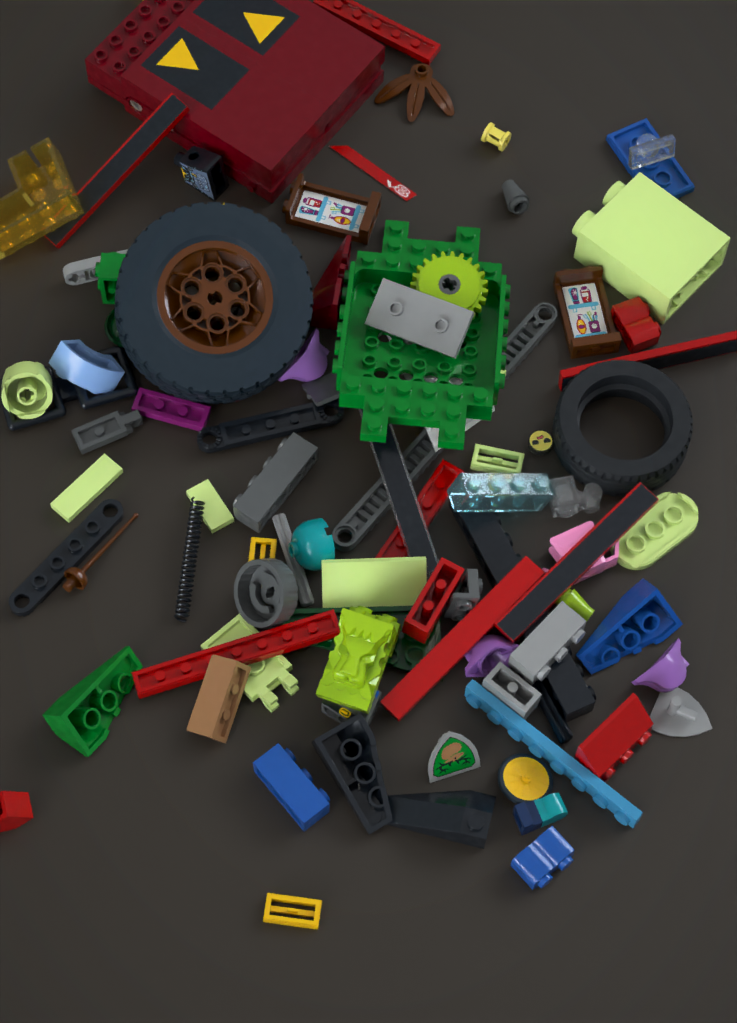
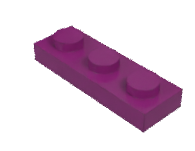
(171, 409)

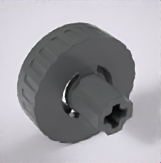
(277, 589)

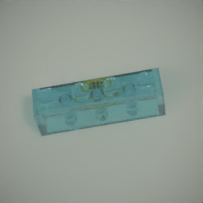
(500, 492)

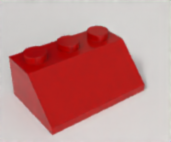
(615, 739)

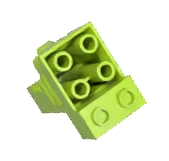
(358, 658)

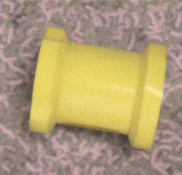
(496, 136)

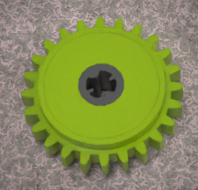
(457, 275)

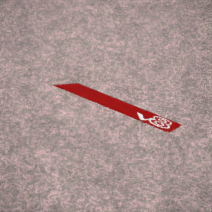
(375, 172)

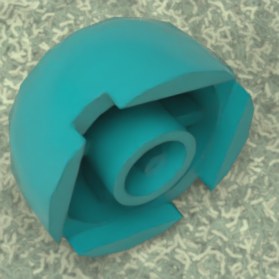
(311, 544)

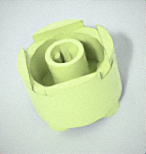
(27, 376)

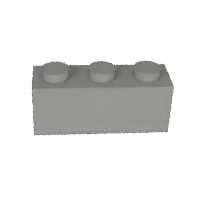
(547, 643)

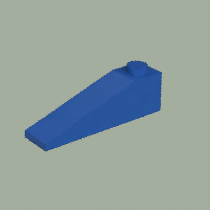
(632, 624)

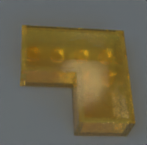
(41, 201)

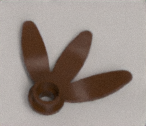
(419, 79)

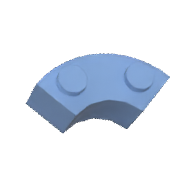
(86, 367)

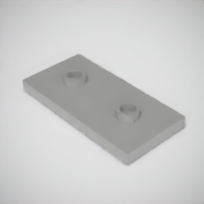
(419, 318)

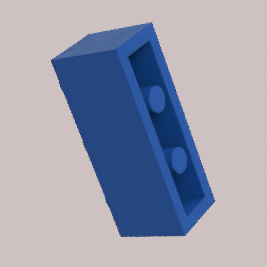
(292, 786)

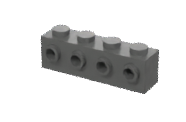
(275, 482)

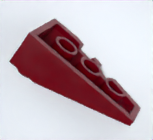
(328, 291)

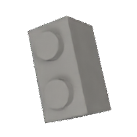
(512, 690)

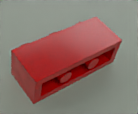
(432, 600)

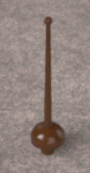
(76, 577)

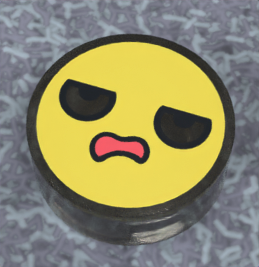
(540, 442)

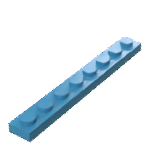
(559, 760)

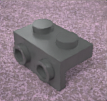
(466, 596)

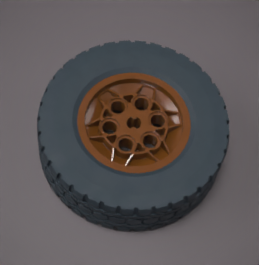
(188, 354)

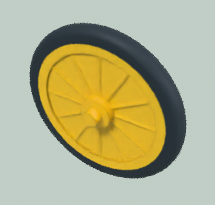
(524, 778)

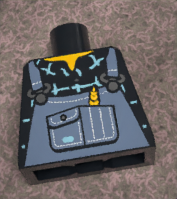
(203, 171)

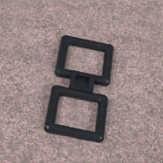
(66, 391)

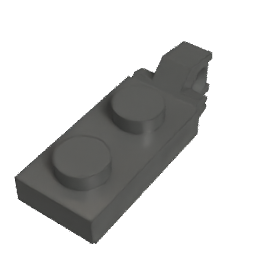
(105, 430)

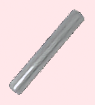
(284, 534)

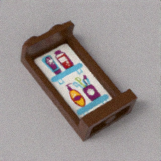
(331, 210)
(585, 312)

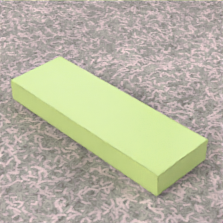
(86, 488)

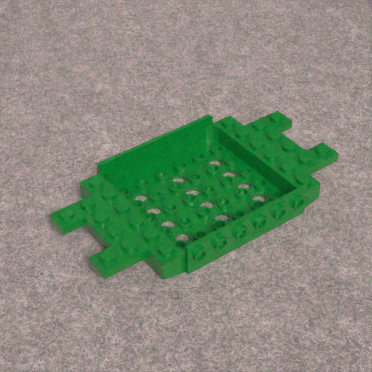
(415, 400)

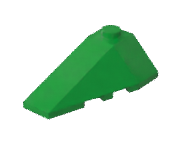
(88, 708)

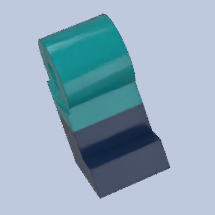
(539, 813)

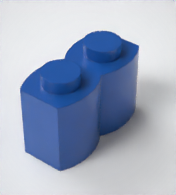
(543, 858)

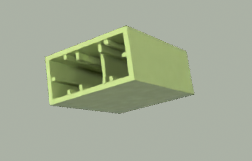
(650, 245)

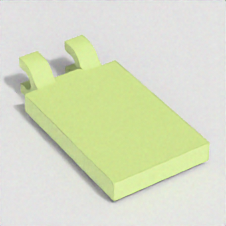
(264, 674)

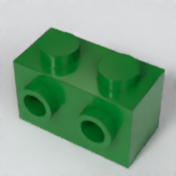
(107, 274)

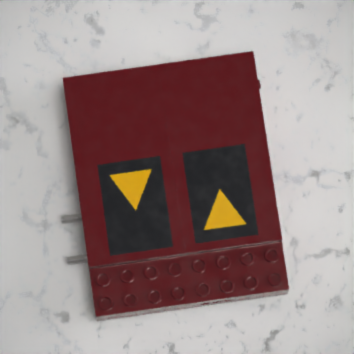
(258, 78)

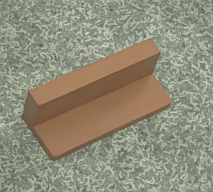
(219, 698)

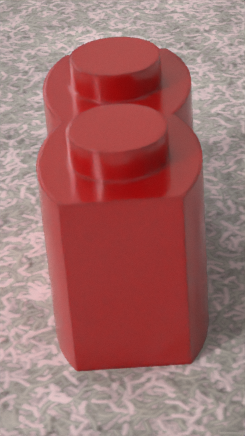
(635, 324)

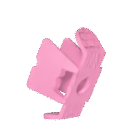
(565, 541)

